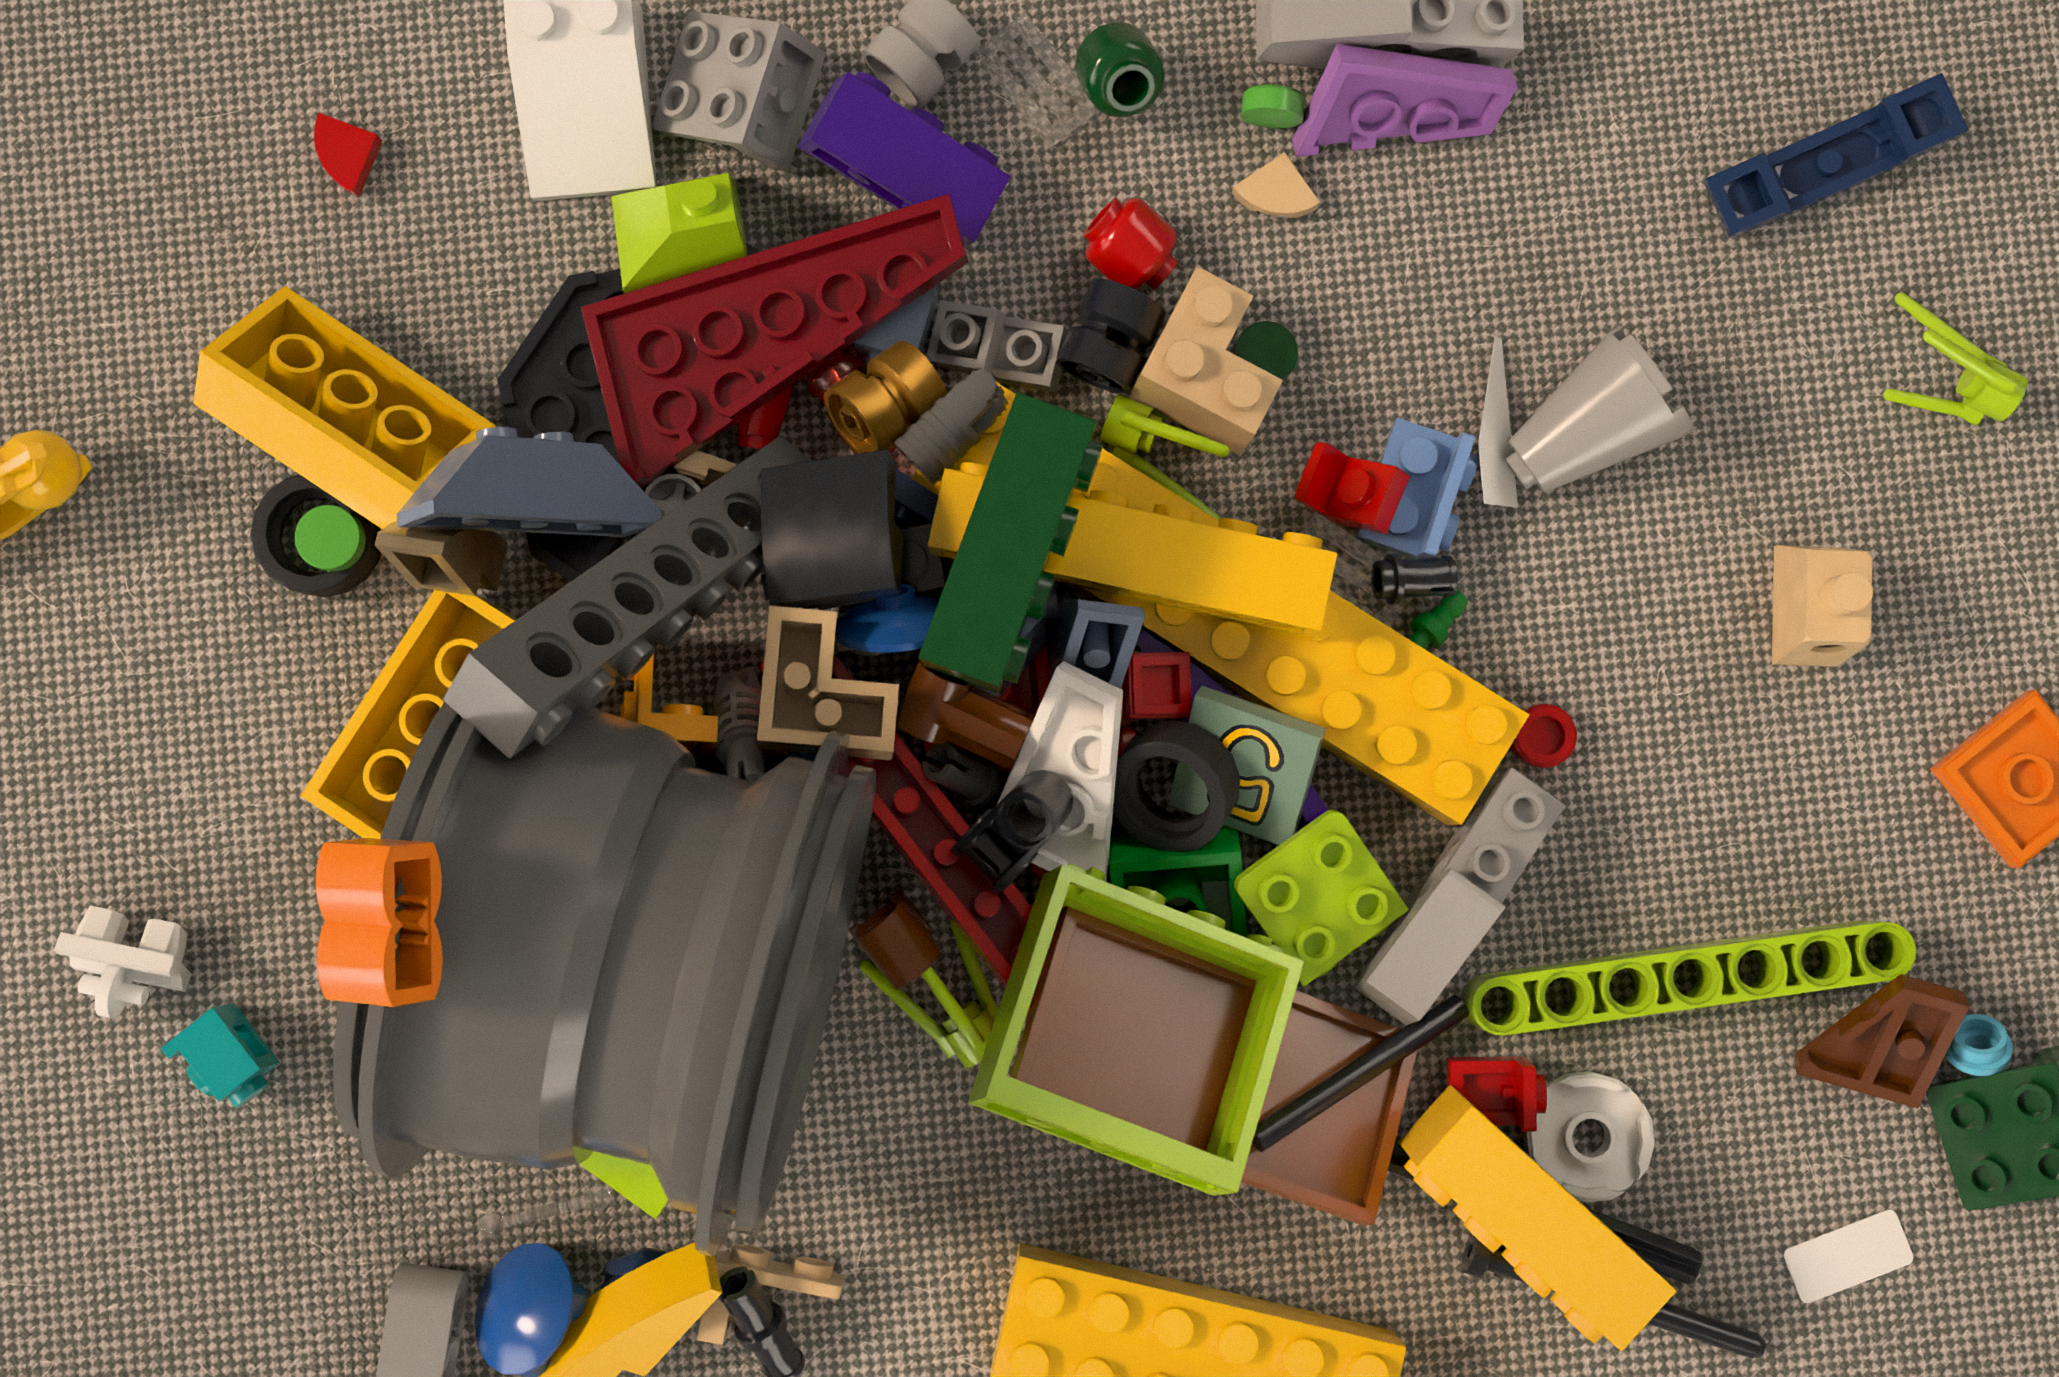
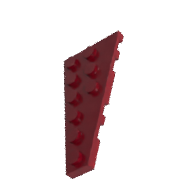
(726, 339)

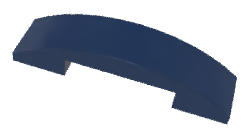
(1836, 157)

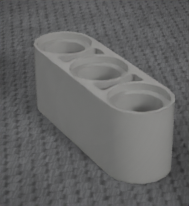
(423, 1322)

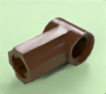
(953, 710)

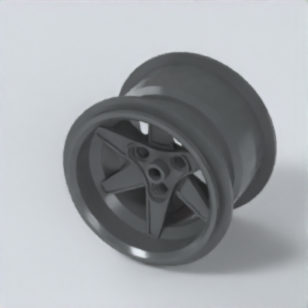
(620, 961)

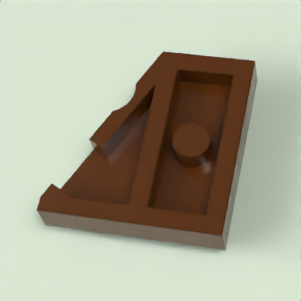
(1888, 1041)

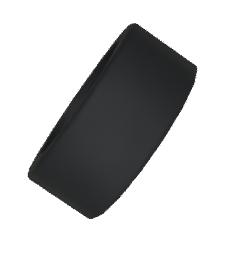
(268, 548)
(1195, 749)

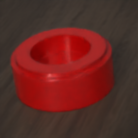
(1545, 737)

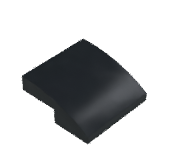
(831, 530)

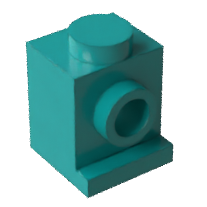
(224, 1055)

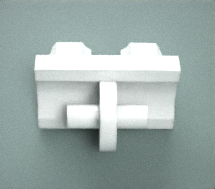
(99, 951)

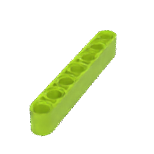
(1717, 976)

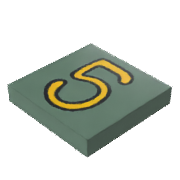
(1272, 757)

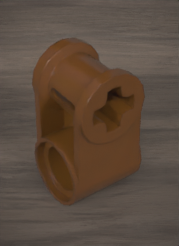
(898, 940)

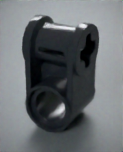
(1009, 835)

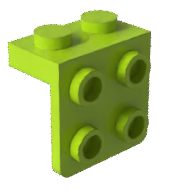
(1320, 894)

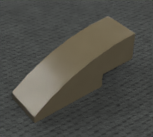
(444, 558)

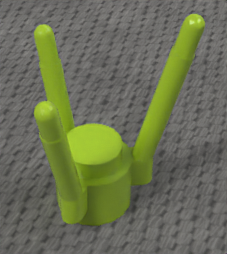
(1985, 384)
(1136, 426)
(966, 1025)

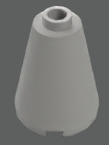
(1598, 417)

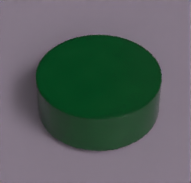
(1269, 348)

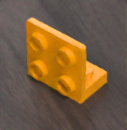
(682, 721)

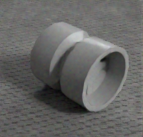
(916, 53)

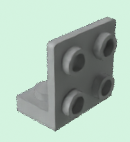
(740, 86)

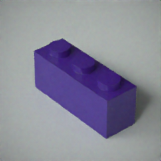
(901, 152)

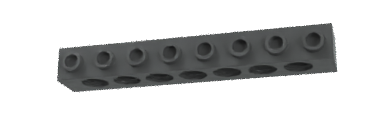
(616, 612)

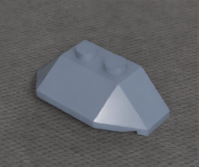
(531, 488)

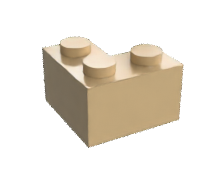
(1194, 375)
(805, 703)

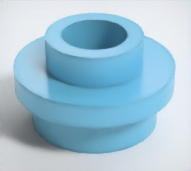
(1980, 1046)

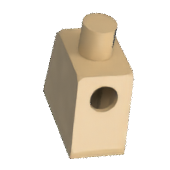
(1820, 601)

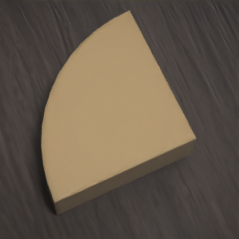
(1277, 190)
(703, 468)

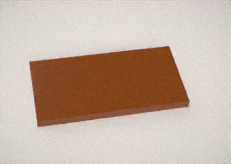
(1155, 1042)

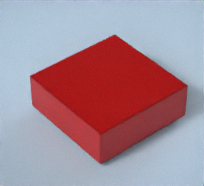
(1157, 686)

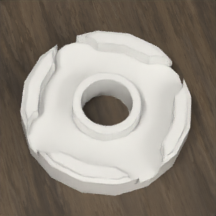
(1626, 1140)

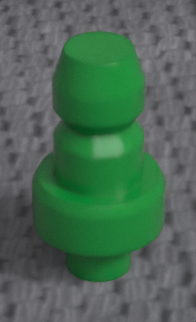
(1432, 626)

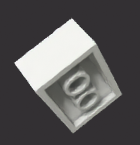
(581, 96)

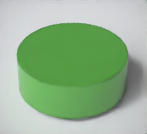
(1273, 106)
(330, 538)

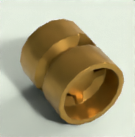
(892, 396)

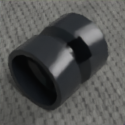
(1120, 316)

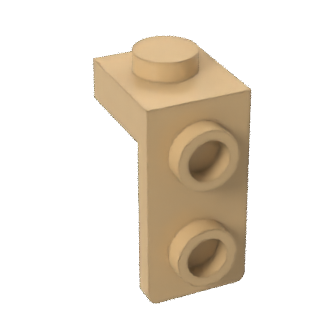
(805, 1276)

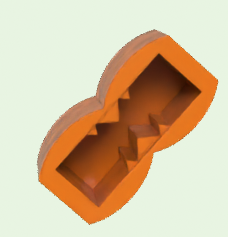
(360, 926)

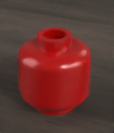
(1131, 244)

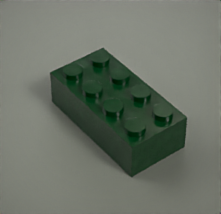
(1008, 543)

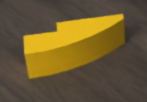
(638, 1317)

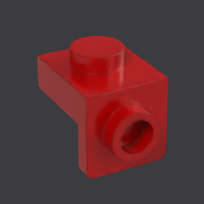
(1501, 1088)

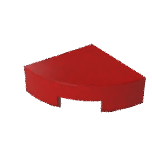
(345, 152)

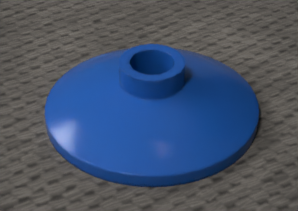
(887, 622)

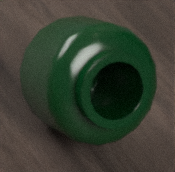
(1119, 69)

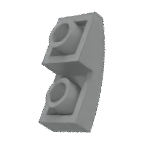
(1010, 347)

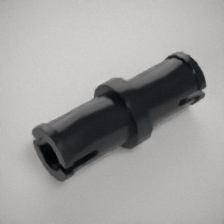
(760, 1324)

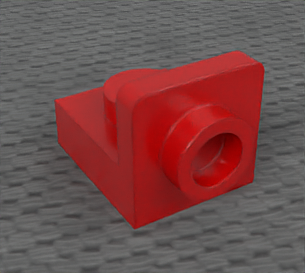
(1351, 489)

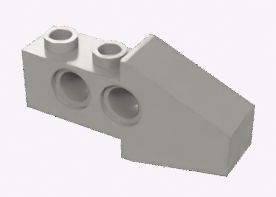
(1452, 30)
(1459, 897)

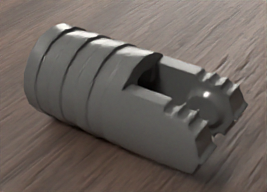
(953, 425)

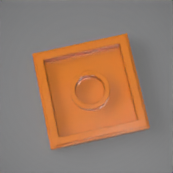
(2010, 778)

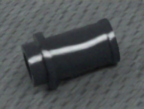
(1407, 578)

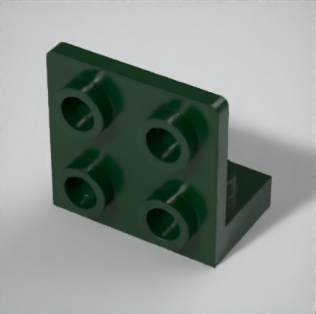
(2002, 1132)

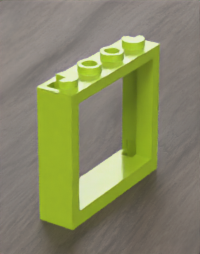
(1195, 933)

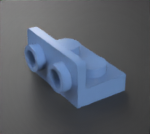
(1437, 470)

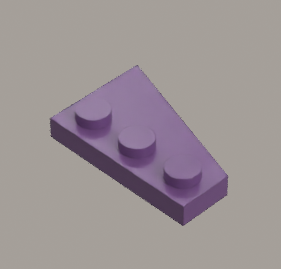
(1395, 94)

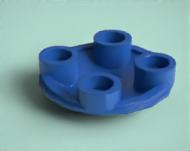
(526, 1309)

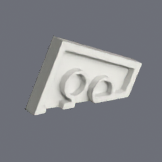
(1079, 741)

